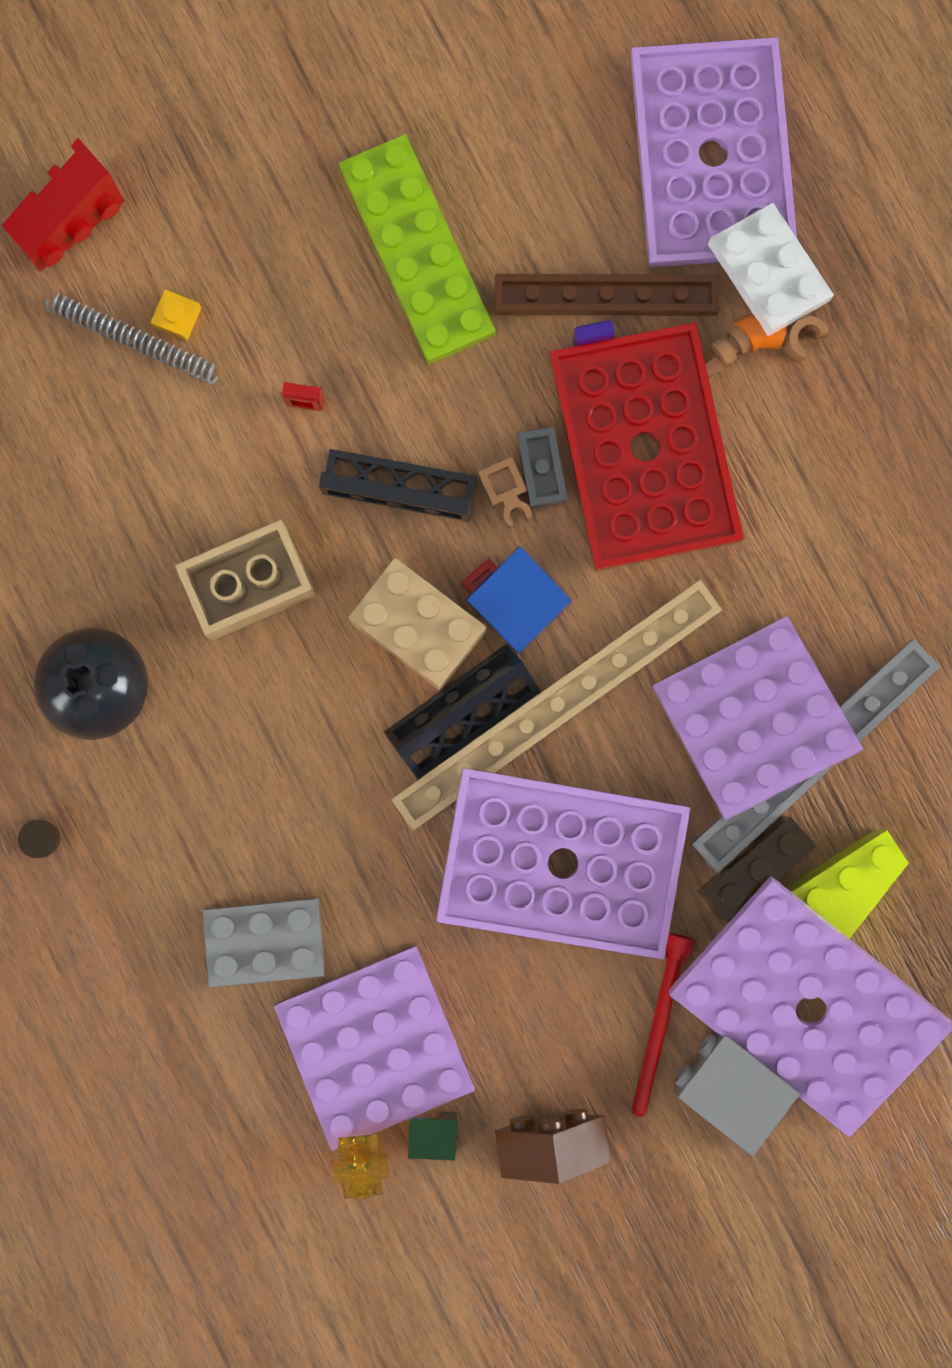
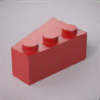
(64, 209)

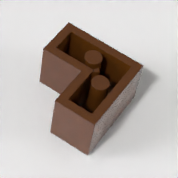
(553, 1147)

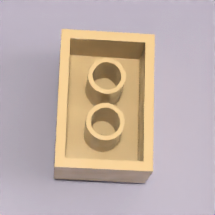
(245, 580)
(417, 624)

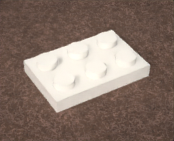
(770, 269)

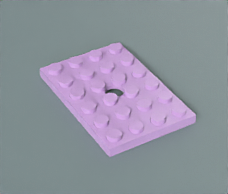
(700, 96)
(624, 871)
(787, 952)

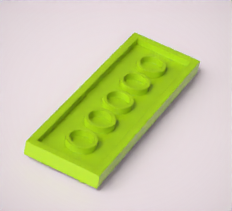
(417, 249)

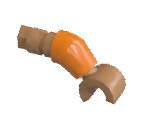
(750, 336)

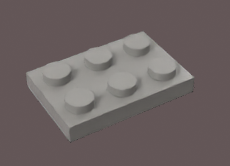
(263, 942)

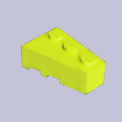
(852, 881)

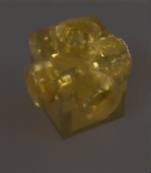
(360, 1166)

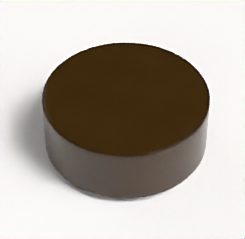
(38, 839)

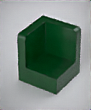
(433, 1137)

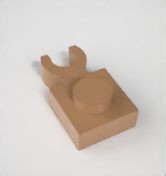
(504, 486)

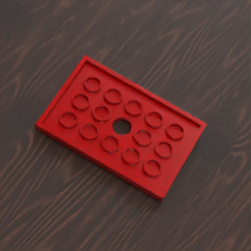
(655, 388)

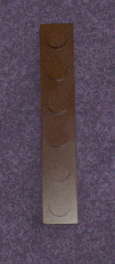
(607, 294)

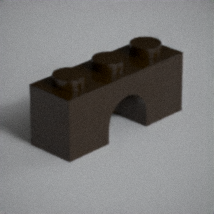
(772, 855)

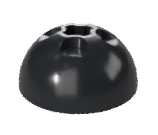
(106, 696)

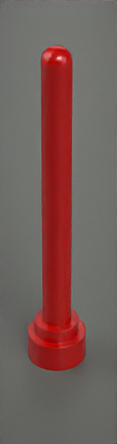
(677, 951)

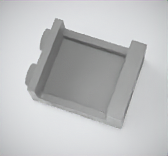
(734, 1092)

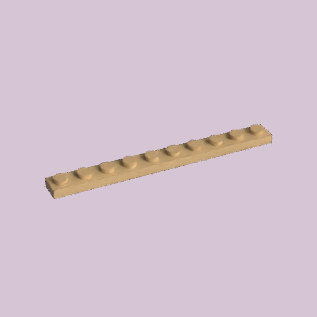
(559, 702)

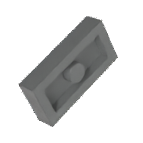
(542, 467)

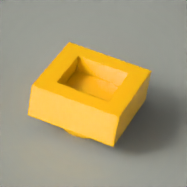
(176, 315)

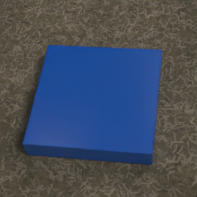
(518, 599)

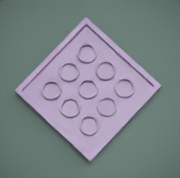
(757, 718)
(374, 1047)

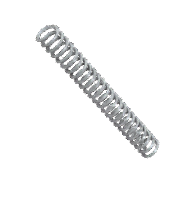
(69, 307)

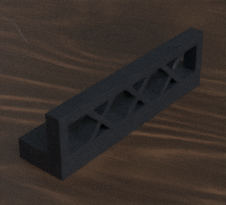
(430, 502)
(458, 705)

